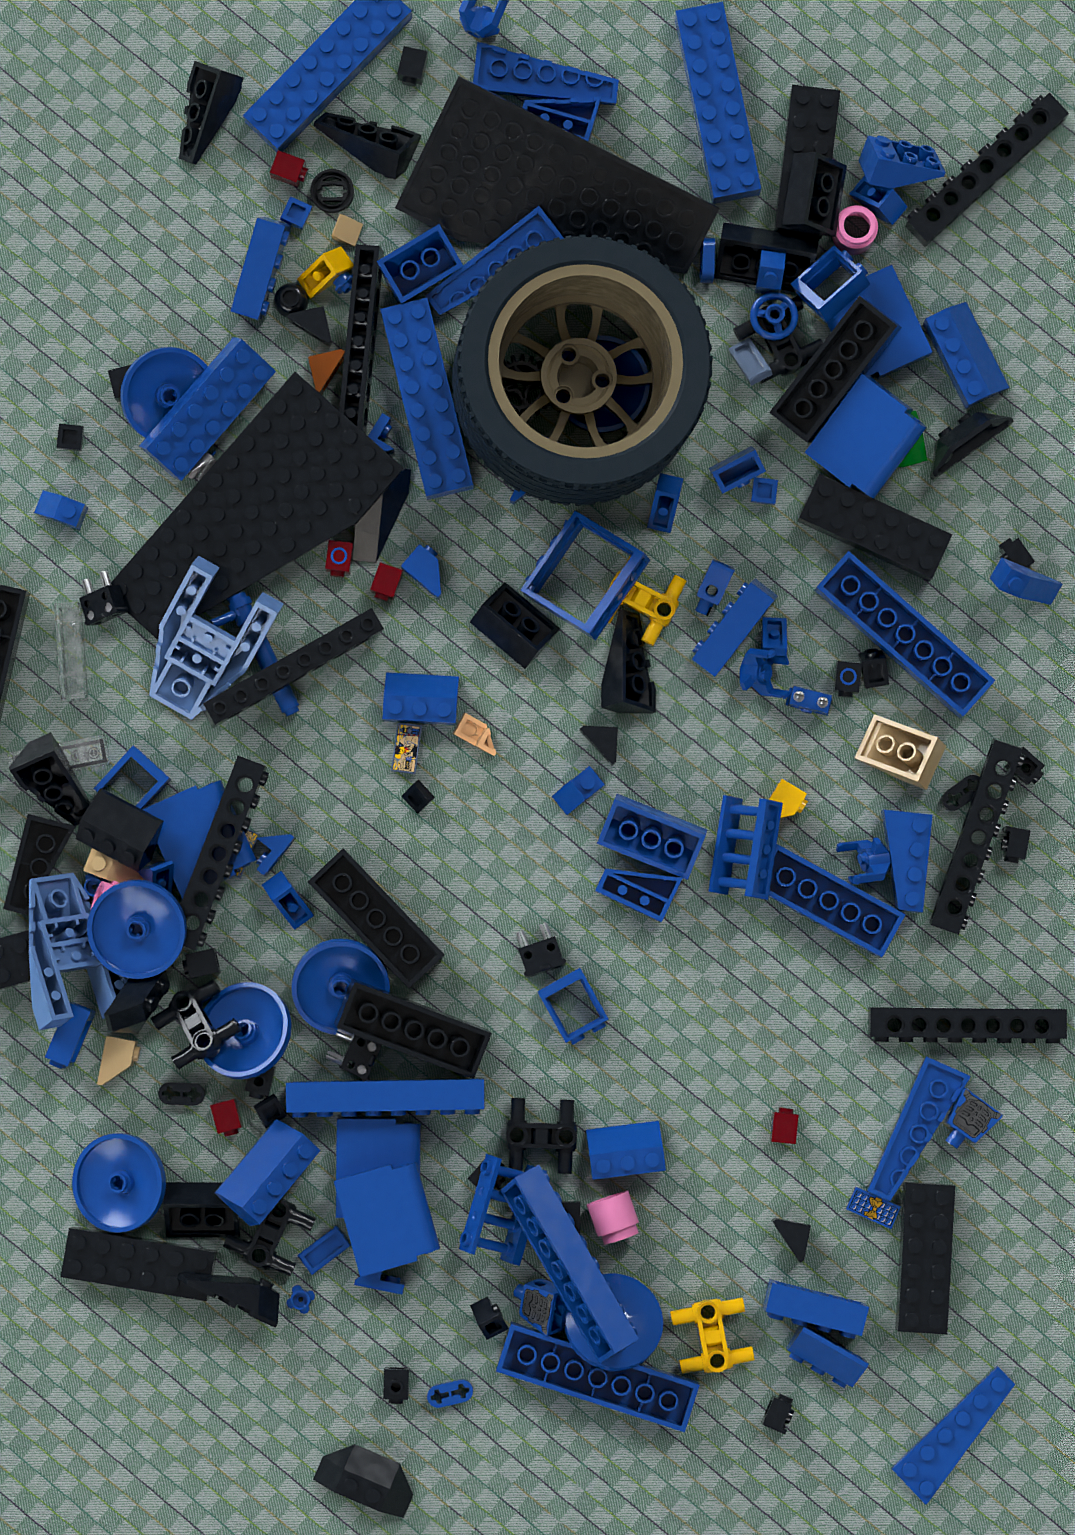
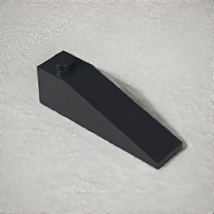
(210, 101)
(377, 147)
(377, 523)
(626, 676)
(49, 776)
(250, 1295)

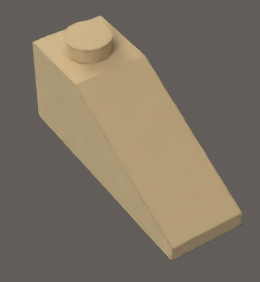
(108, 868)

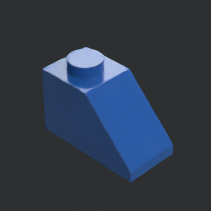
(879, 200)
(770, 272)
(665, 503)
(61, 509)
(424, 569)
(287, 900)

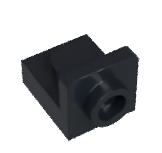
(874, 668)

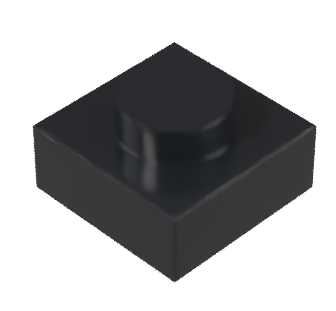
(70, 437)
(418, 796)
(269, 1110)

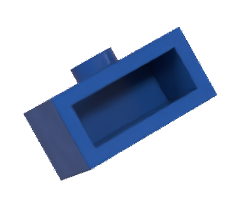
(737, 470)

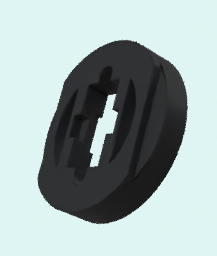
(317, 184)

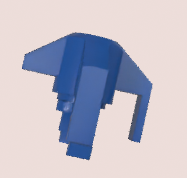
(481, 20)
(757, 672)
(871, 856)

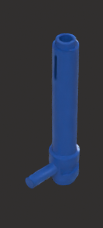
(239, 608)

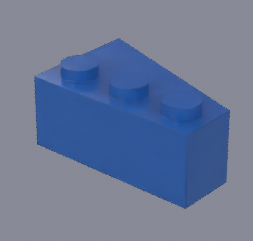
(572, 115)
(639, 891)

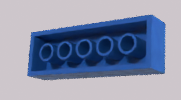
(207, 408)
(833, 902)

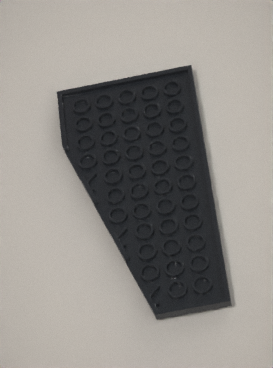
(499, 162)
(267, 500)

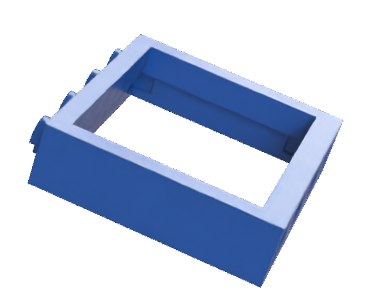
(614, 595)

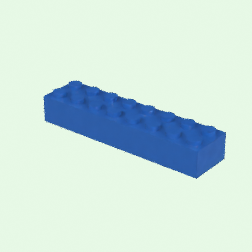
(325, 70)
(717, 102)
(427, 398)
(904, 635)
(385, 1095)
(569, 1263)
(635, 1391)

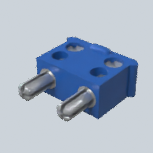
(809, 700)

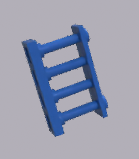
(762, 852)
(470, 1239)

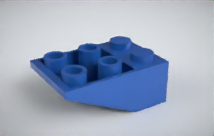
(898, 163)

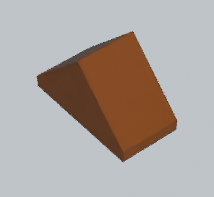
(325, 367)

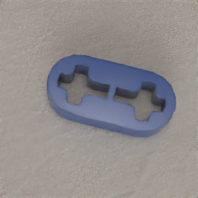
(707, 260)
(448, 1387)

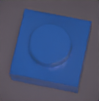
(296, 213)
(764, 491)

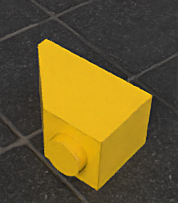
(325, 271)
(790, 796)

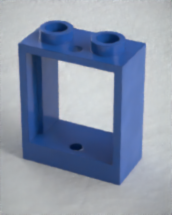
(823, 269)
(148, 765)
(595, 1025)
(70, 1037)

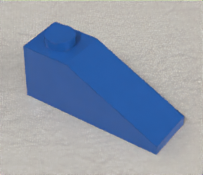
(1024, 582)

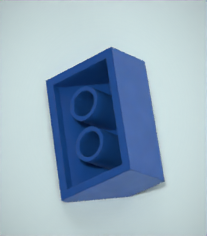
(419, 264)
(420, 698)
(625, 1150)
(826, 1356)

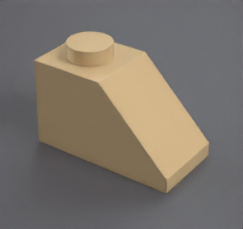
(117, 1057)

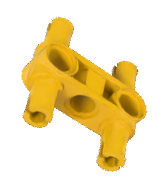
(647, 601)
(712, 1335)

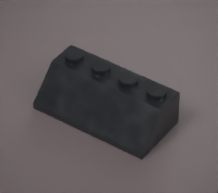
(742, 247)

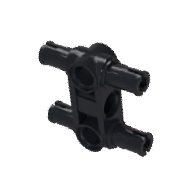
(782, 347)
(196, 1024)
(541, 1135)
(268, 1237)

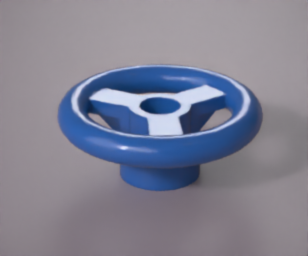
(780, 309)

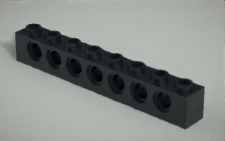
(1053, 116)
(361, 335)
(292, 668)
(242, 769)
(958, 920)
(1055, 1020)

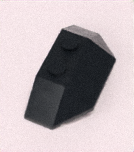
(964, 439)
(136, 1003)
(366, 1479)

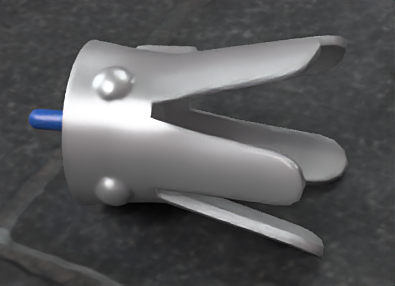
(204, 464)

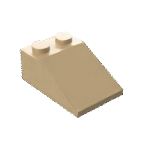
(901, 751)

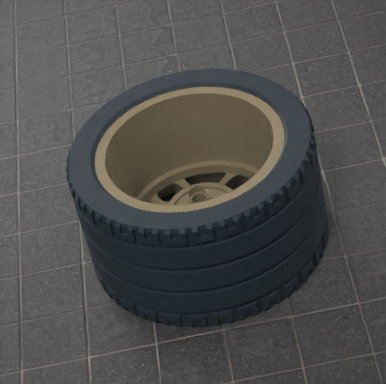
(604, 277)

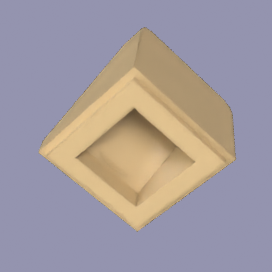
(347, 230)

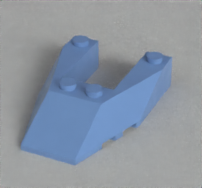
(197, 657)
(60, 945)

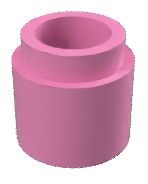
(852, 245)
(614, 1217)

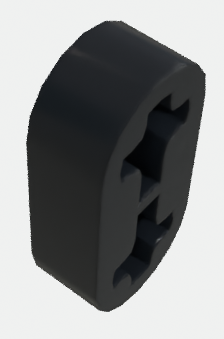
(955, 790)
(181, 1087)

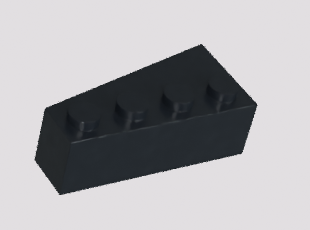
(37, 854)

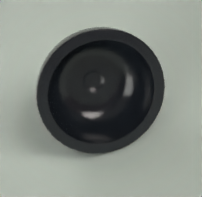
(290, 299)

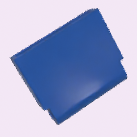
(910, 342)
(866, 437)
(185, 829)
(374, 1143)
(386, 1217)

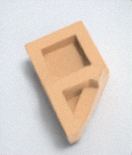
(475, 733)

